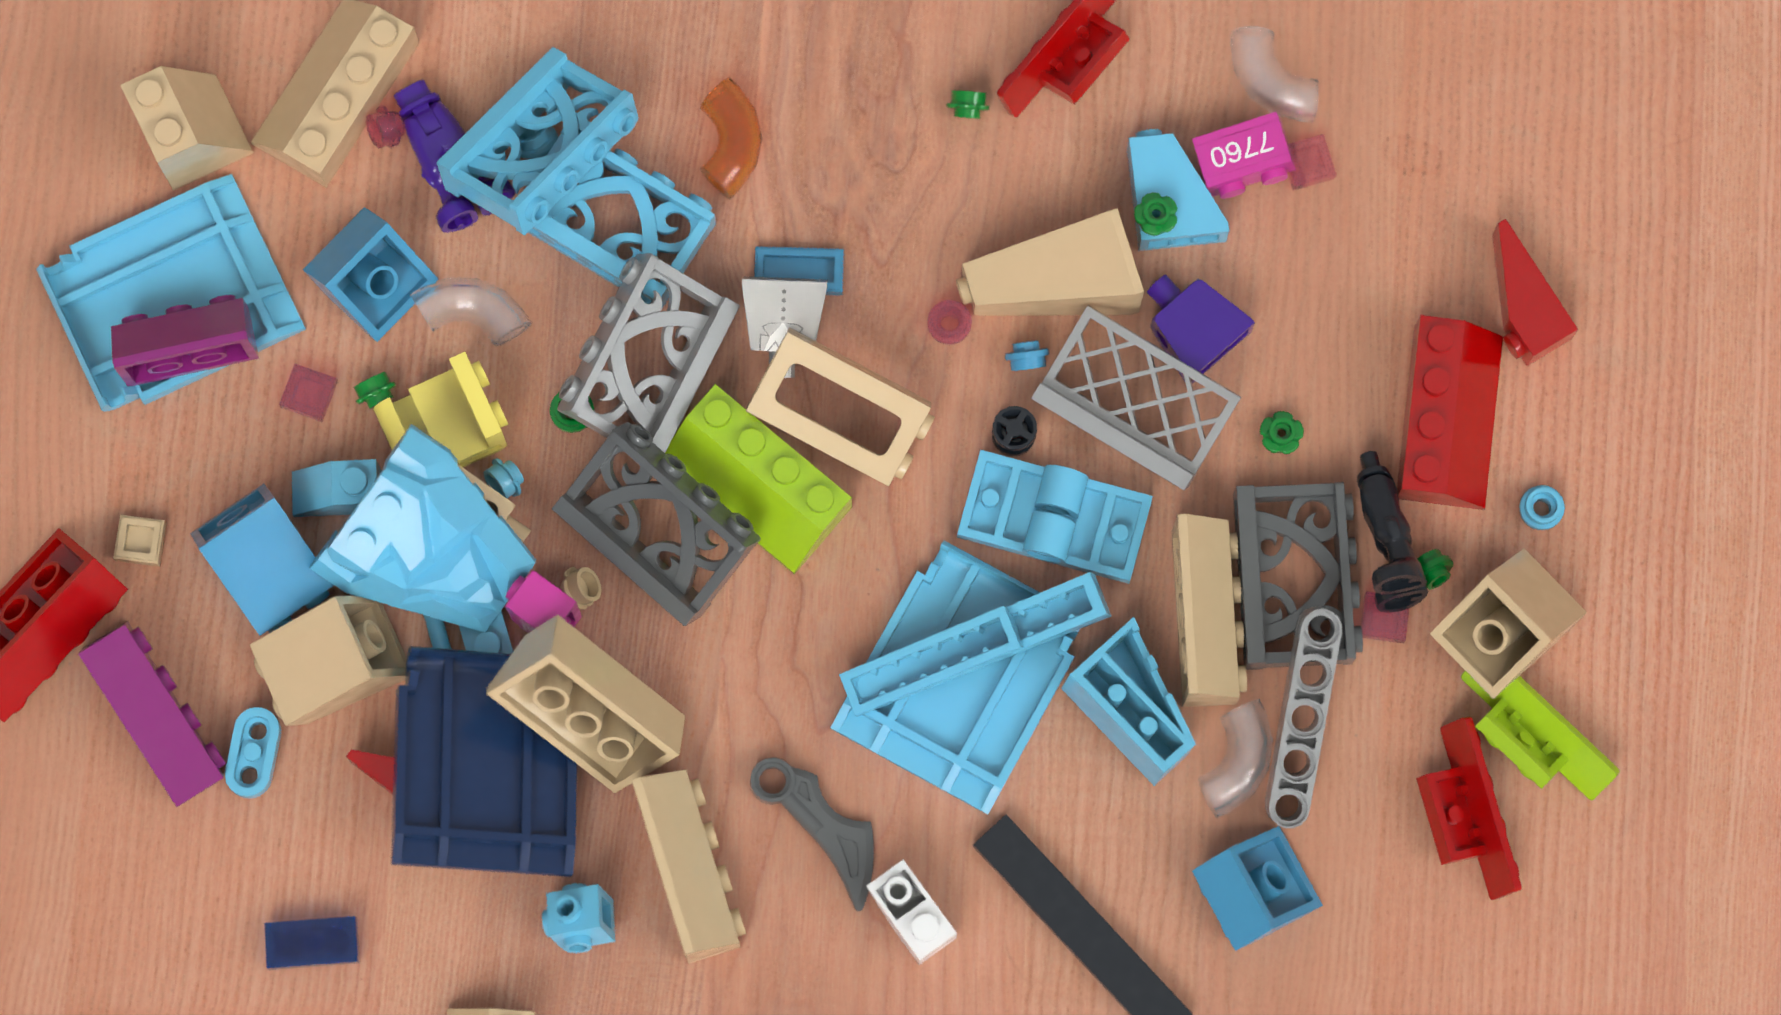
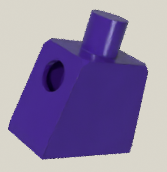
(1196, 323)

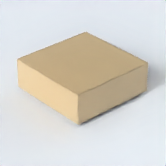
(140, 540)

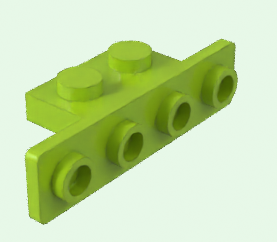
(1541, 739)

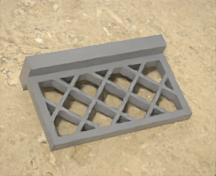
(1114, 430)

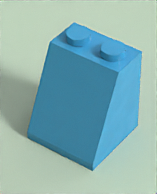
(261, 560)

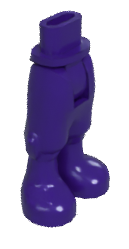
(431, 134)

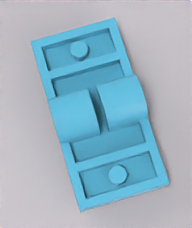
(1054, 516)

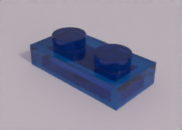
(312, 943)

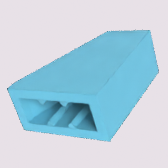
(1162, 167)

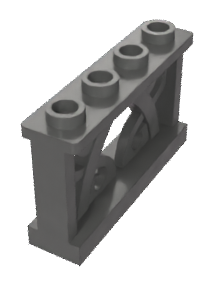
(597, 523)
(1257, 526)

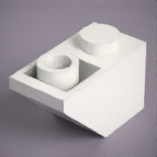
(911, 912)

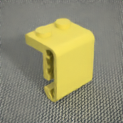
(450, 411)

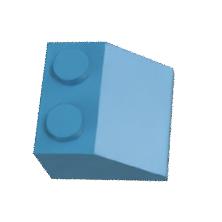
(370, 273)
(1256, 888)

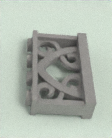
(703, 336)

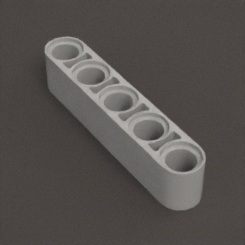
(1310, 738)

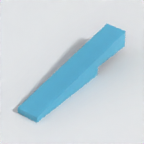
(975, 644)

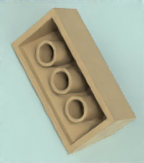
(337, 89)
(1206, 611)
(588, 705)
(687, 864)

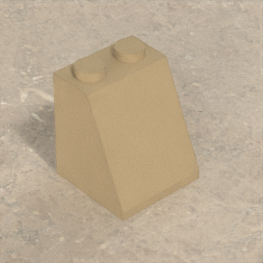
(186, 122)
(1508, 622)
(329, 658)

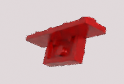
(1066, 57)
(1466, 812)

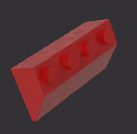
(1449, 413)
(48, 613)

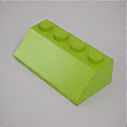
(759, 478)

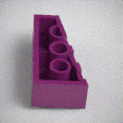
(152, 714)

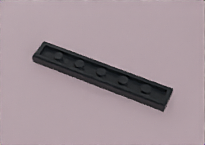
(1076, 922)

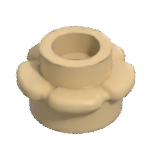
(581, 586)

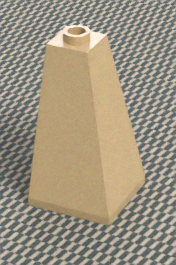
(1058, 273)

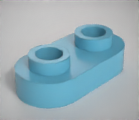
(253, 753)

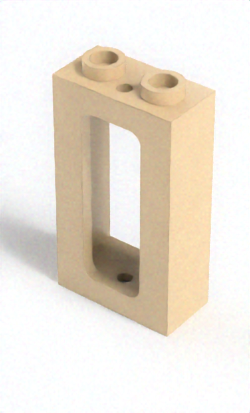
(910, 407)

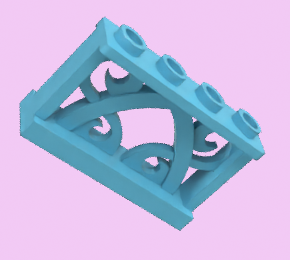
(547, 177)
(629, 180)

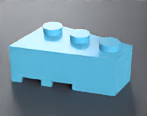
(1131, 704)

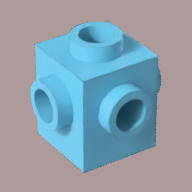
(579, 917)

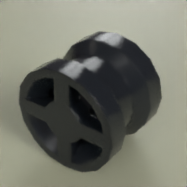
(1017, 423)

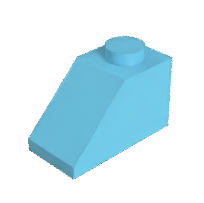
(332, 487)

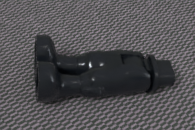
(1402, 580)

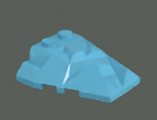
(426, 540)

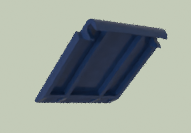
(473, 777)

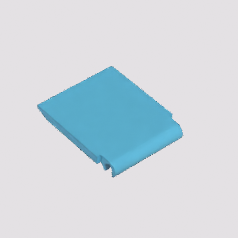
(160, 259)
(976, 725)

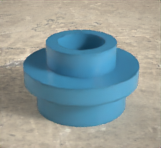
(1027, 356)

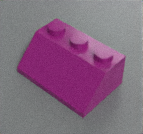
(183, 341)

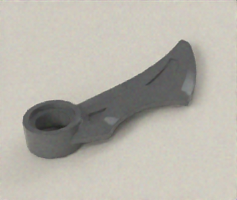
(844, 840)

